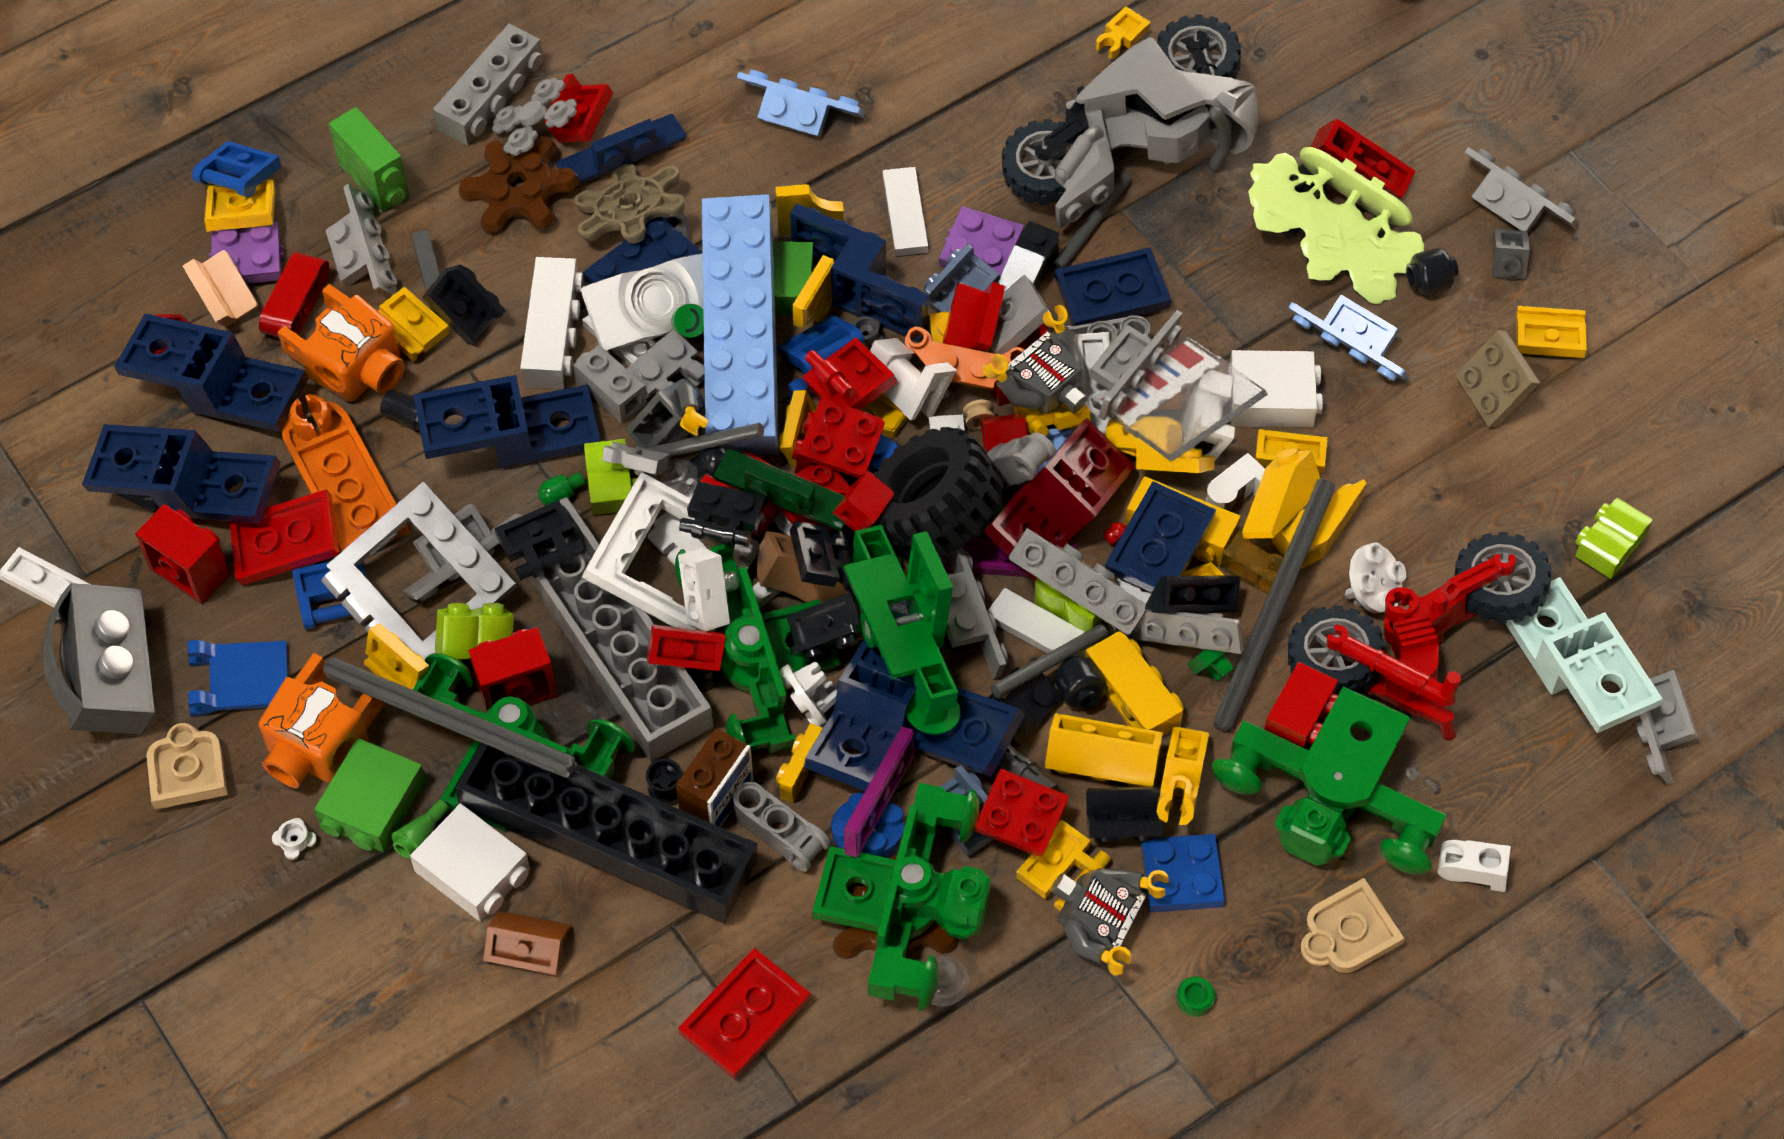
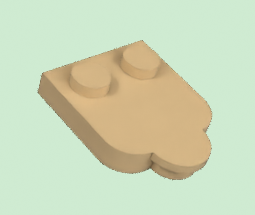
(185, 767)
(1349, 930)

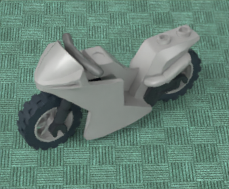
(1139, 103)

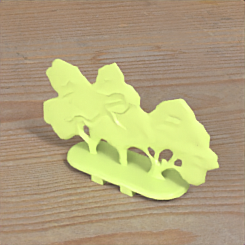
(1335, 233)

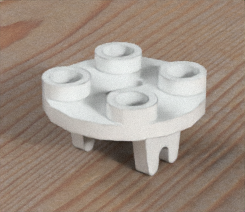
(1372, 576)
(808, 693)

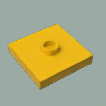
(231, 211)

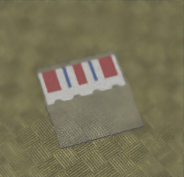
(1184, 399)

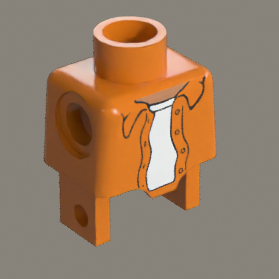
(349, 348)
(311, 728)

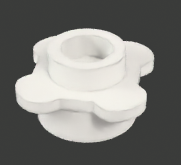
(289, 829)

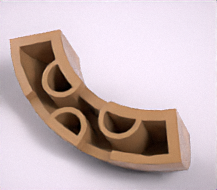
(779, 570)

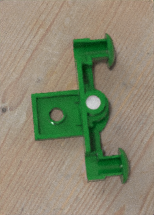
(753, 657)
(512, 713)

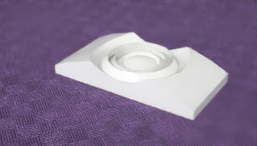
(642, 302)

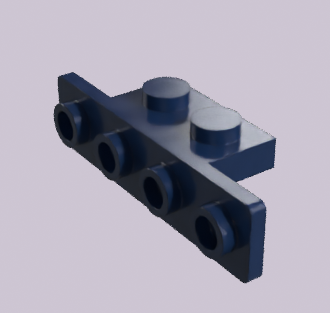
(624, 147)

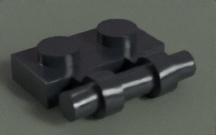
(725, 507)
(534, 532)
(820, 556)

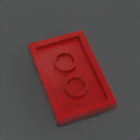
(286, 538)
(744, 1013)

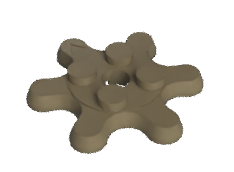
(615, 205)

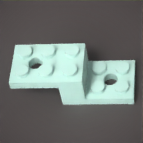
(1581, 656)

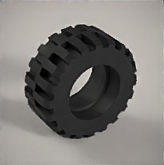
(939, 487)

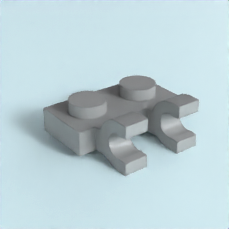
(664, 361)

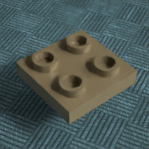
(1497, 379)

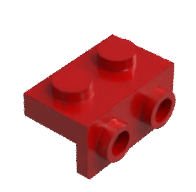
(590, 107)

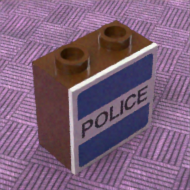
(713, 776)

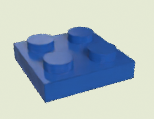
(1191, 869)

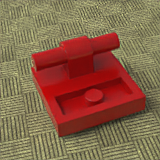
(848, 376)

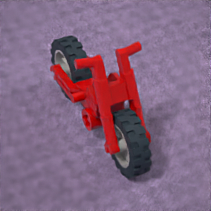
(1356, 646)

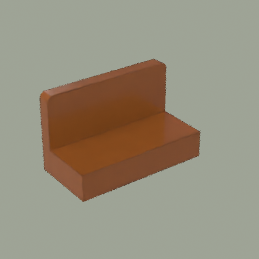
(525, 942)

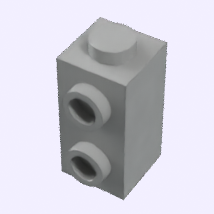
(610, 383)

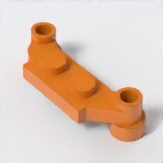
(966, 361)

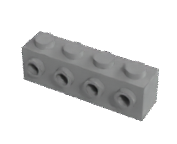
(488, 84)

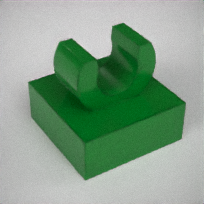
(1213, 661)

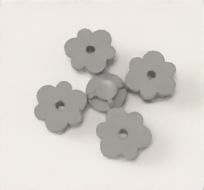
(531, 113)

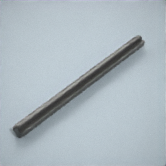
(1274, 605)
(450, 717)

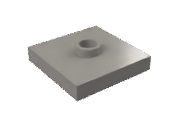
(1018, 315)

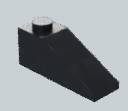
(1031, 255)

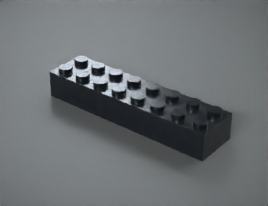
(612, 829)

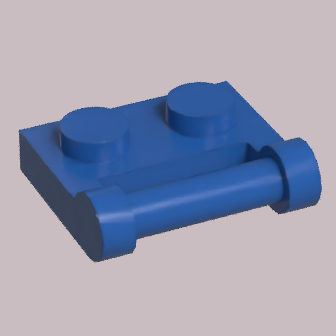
(239, 160)
(823, 337)
(312, 590)

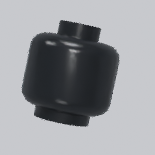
(1431, 271)
(1080, 681)

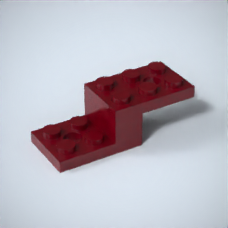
(1064, 491)

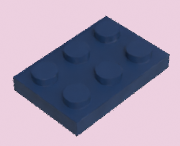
(659, 246)
(1112, 287)
(1160, 537)
(977, 738)

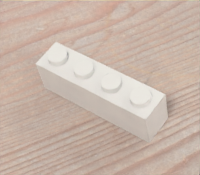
(550, 323)

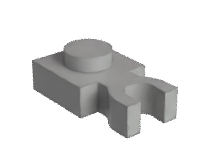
(638, 458)

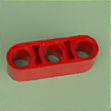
(294, 294)

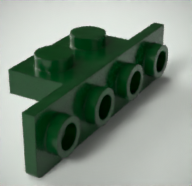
(780, 488)

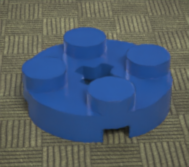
(888, 831)

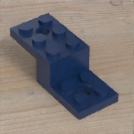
(860, 272)
(211, 372)
(502, 418)
(181, 473)
(865, 717)

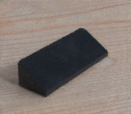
(1195, 594)

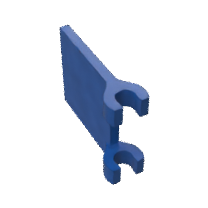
(239, 675)

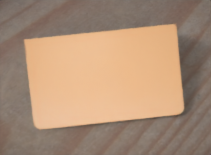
(221, 288)

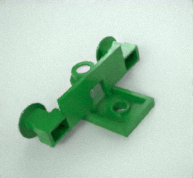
(911, 641)

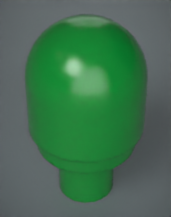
(559, 488)

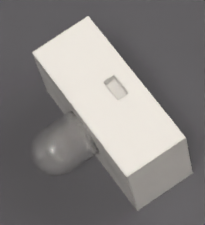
(706, 588)

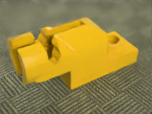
(1150, 459)
(1182, 772)

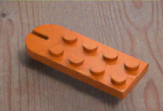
(340, 463)

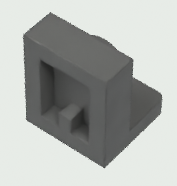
(1510, 253)

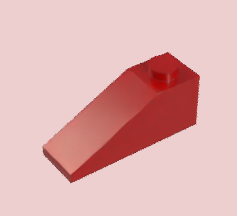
(1371, 160)

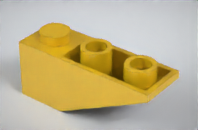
(1337, 515)

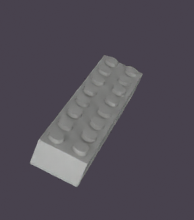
(613, 641)

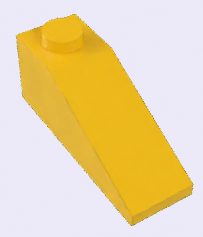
(1281, 493)

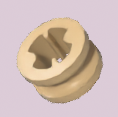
(977, 410)

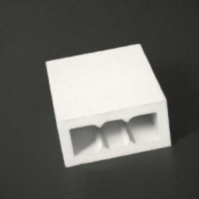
(1290, 384)
(470, 863)

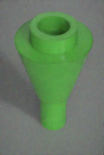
(411, 835)

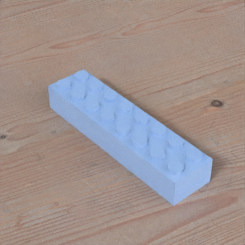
(740, 319)

